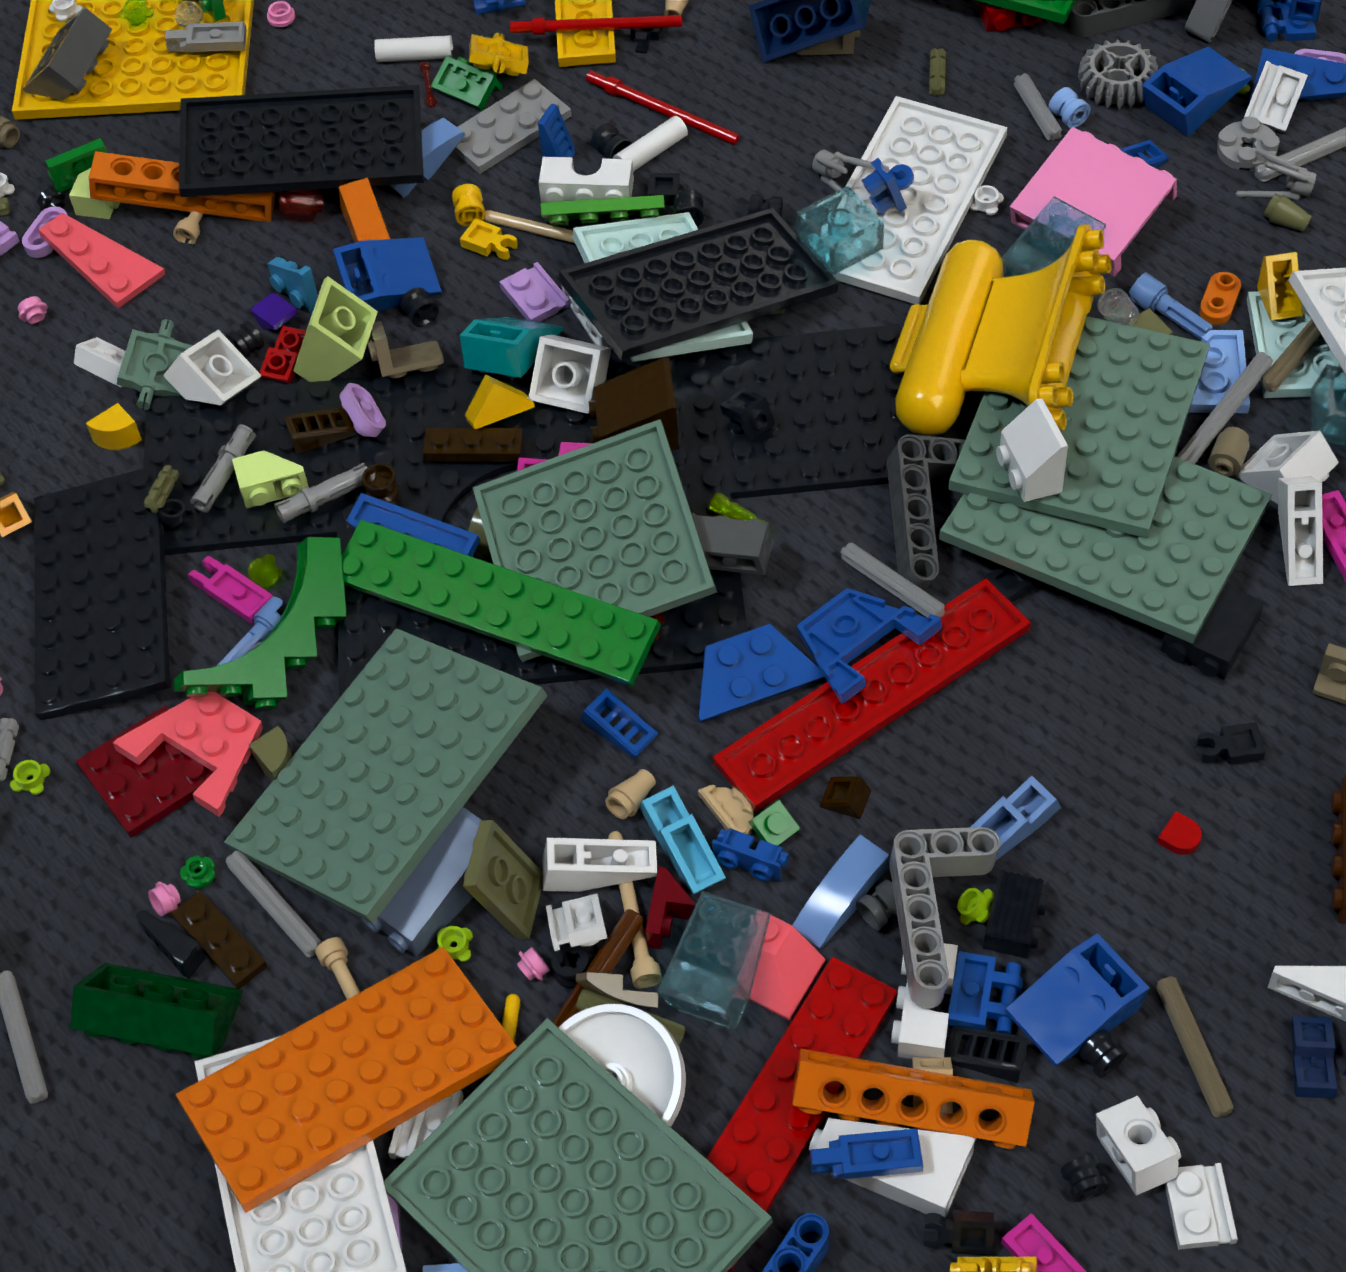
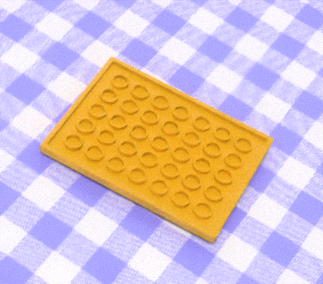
(136, 67)

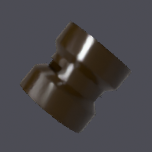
(381, 483)

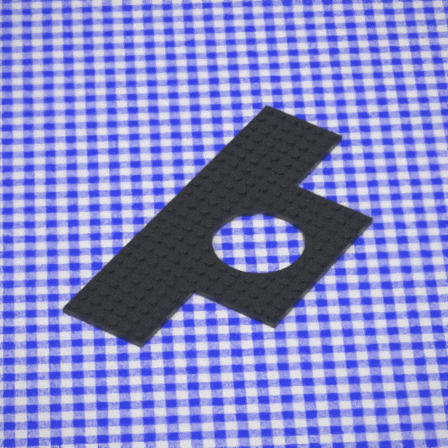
(830, 432)

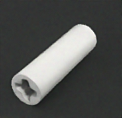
(413, 48)
(654, 142)

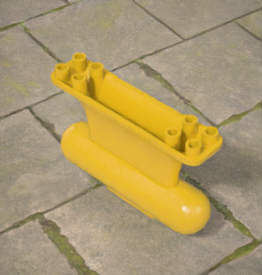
(996, 332)

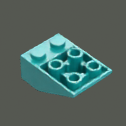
(503, 344)

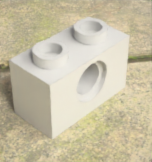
(1140, 1164)

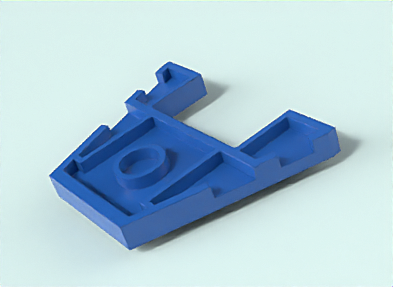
(849, 627)

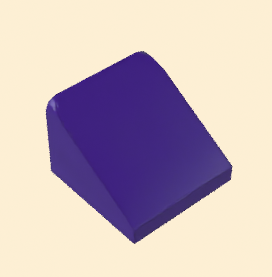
(273, 312)

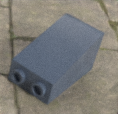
(433, 889)

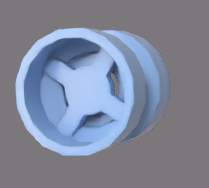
(1069, 107)

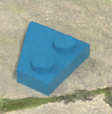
(295, 283)

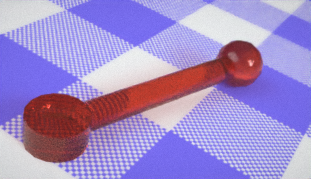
(430, 101)

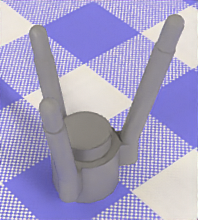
(832, 166)
(1298, 179)

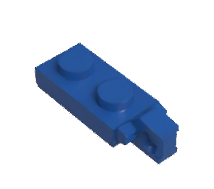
(870, 1155)

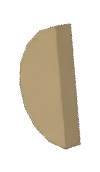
(728, 807)

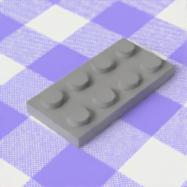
(506, 126)

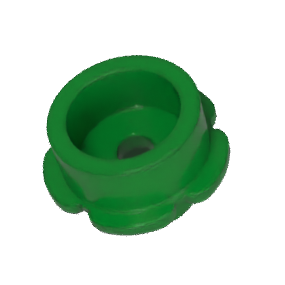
(202, 878)

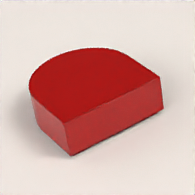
(1180, 835)

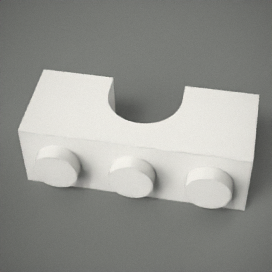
(561, 183)
(921, 1029)

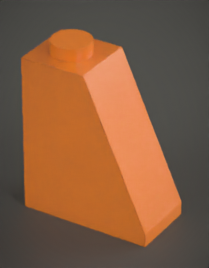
(362, 211)

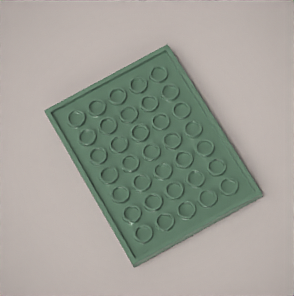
(1120, 431)
(1155, 579)
(385, 773)
(570, 1175)

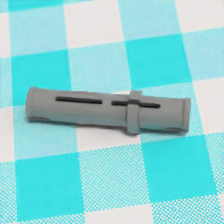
(222, 468)
(311, 498)

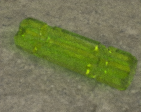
(721, 503)

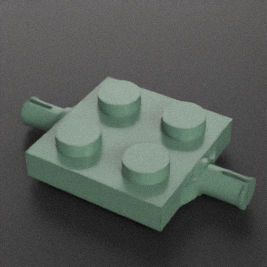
(146, 362)

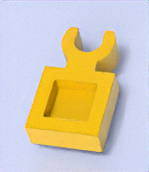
(485, 237)

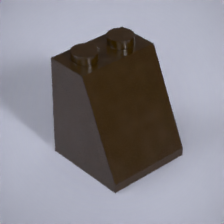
(636, 401)

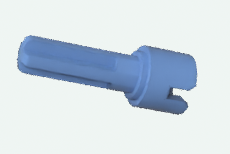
(1153, 294)
(264, 622)

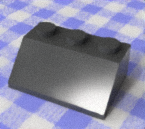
(69, 57)

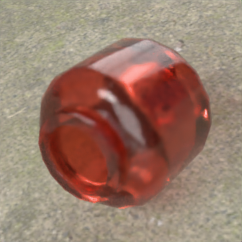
(300, 204)

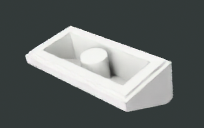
(99, 358)

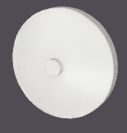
(635, 1052)

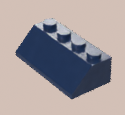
(798, 24)

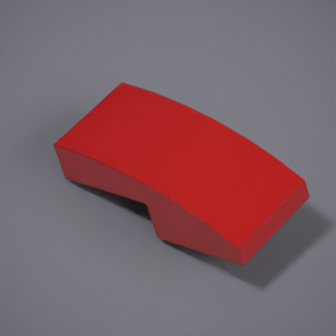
(282, 358)

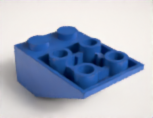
(1193, 88)
(386, 270)
(1077, 999)

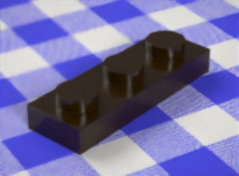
(473, 444)
(219, 940)

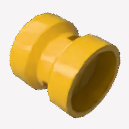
(468, 204)

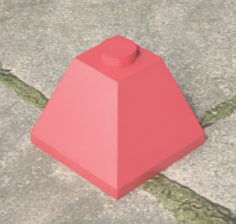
(784, 969)

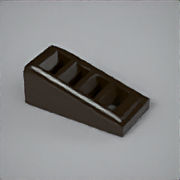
(304, 438)

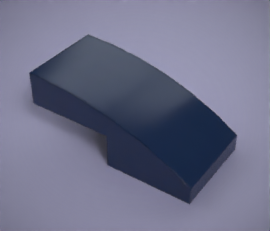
(1313, 1057)

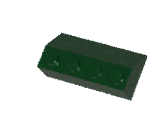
(154, 1009)

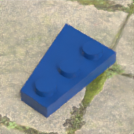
(1324, 78)

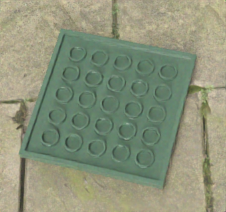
(601, 524)

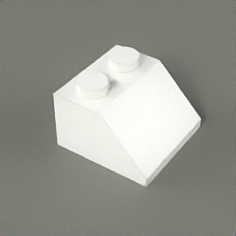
(211, 371)
(568, 372)
(1033, 453)
(1288, 457)

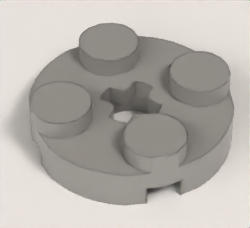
(1246, 131)

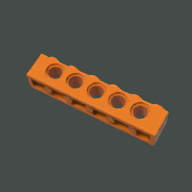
(157, 185)
(897, 1082)

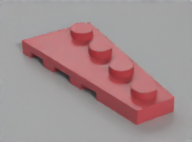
(101, 261)

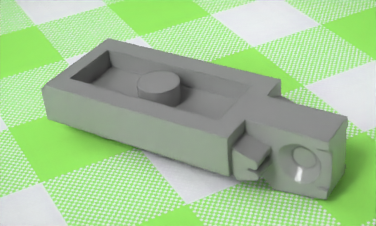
(207, 37)

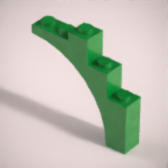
(314, 603)

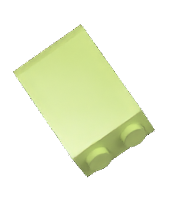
(335, 333)

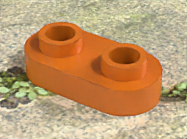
(1223, 292)

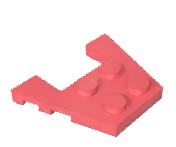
(207, 731)

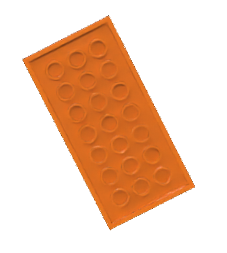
(345, 1078)

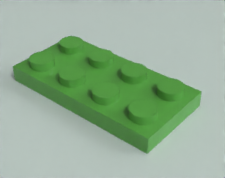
(591, 210)

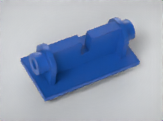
(734, 851)

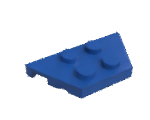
(751, 670)

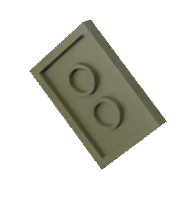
(503, 879)

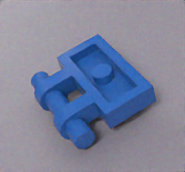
(1292, 28)
(972, 992)

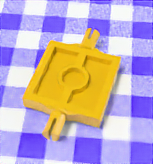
(499, 54)

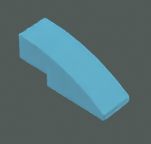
(682, 840)

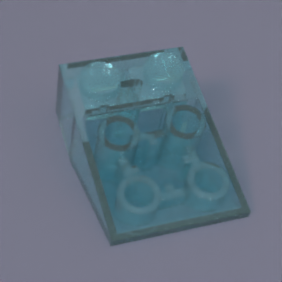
(1046, 238)
(716, 961)

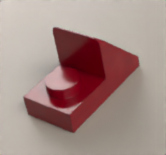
(667, 903)

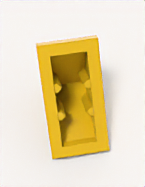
(1275, 289)
(495, 402)

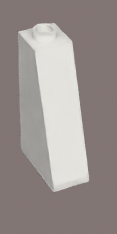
(930, 1191)

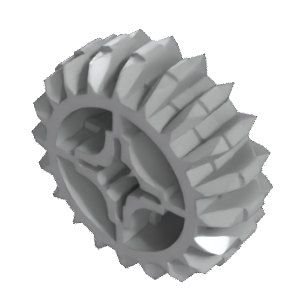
(1118, 77)

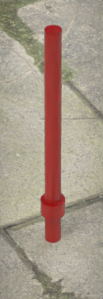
(539, 25)
(616, 87)

